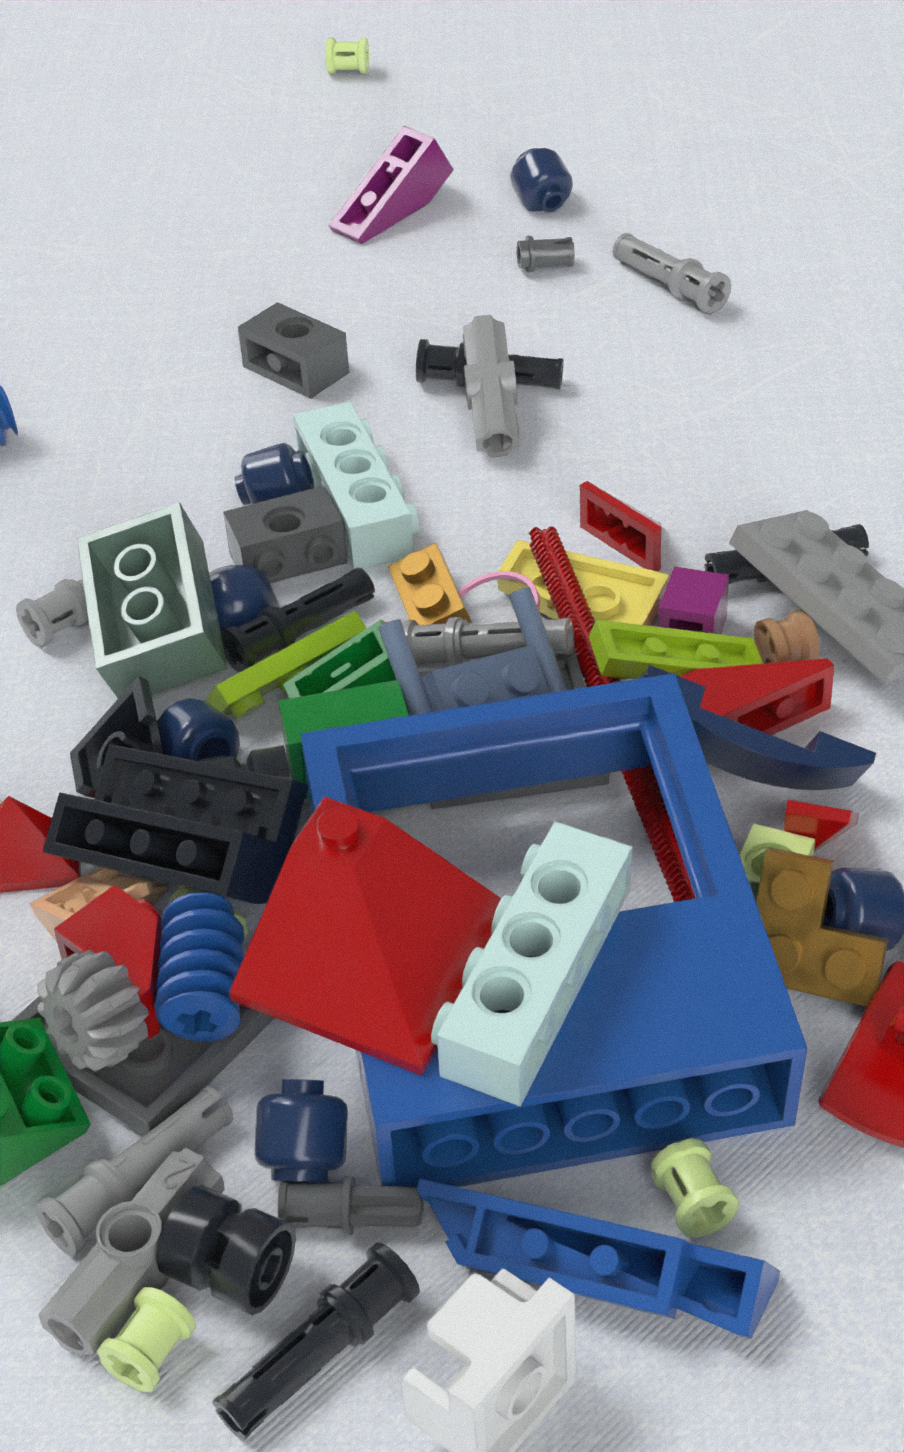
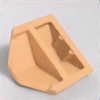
(70, 898)

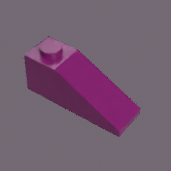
(395, 186)

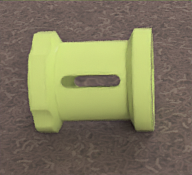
(347, 55)
(693, 1188)
(146, 1339)

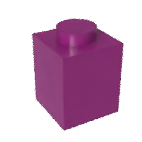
(695, 601)

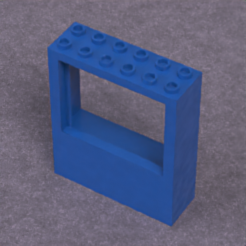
(685, 1002)

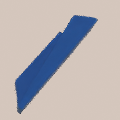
(602, 1258)

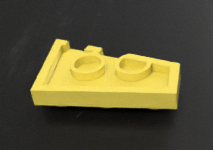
(611, 588)

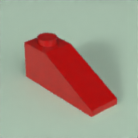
(767, 694)

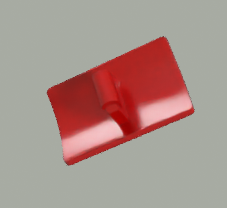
(869, 1076)

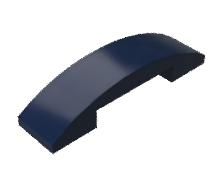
(765, 758)

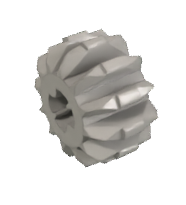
(92, 1010)

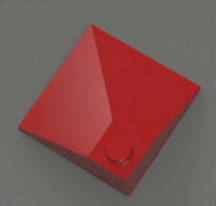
(364, 936)

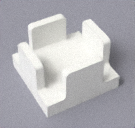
(516, 1361)

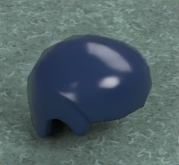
(240, 594)

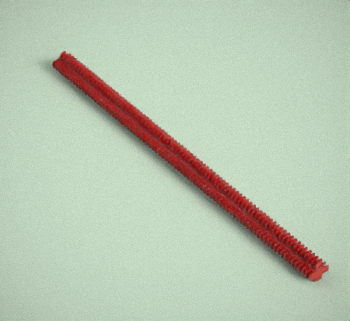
(641, 782)

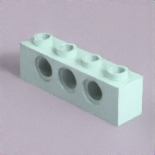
(358, 481)
(562, 917)

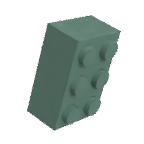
(150, 602)

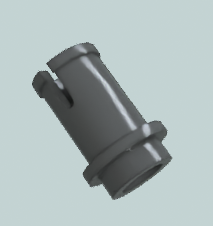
(545, 253)

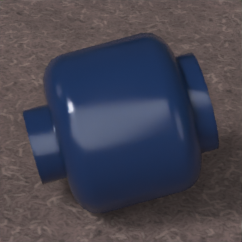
(541, 180)
(273, 474)
(197, 731)
(866, 903)
(301, 1132)

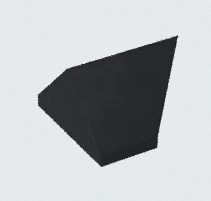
(127, 724)

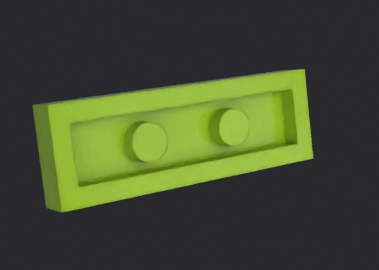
(628, 649)
(245, 690)

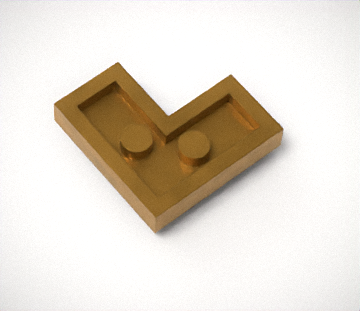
(810, 954)

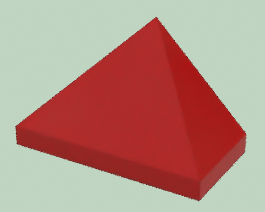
(620, 526)
(818, 821)
(21, 851)

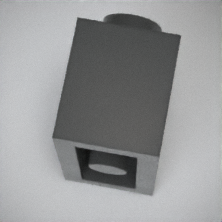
(294, 350)
(287, 535)

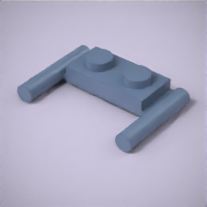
(485, 680)

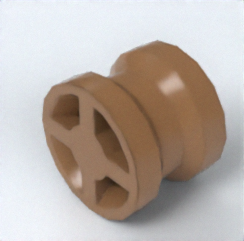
(787, 639)

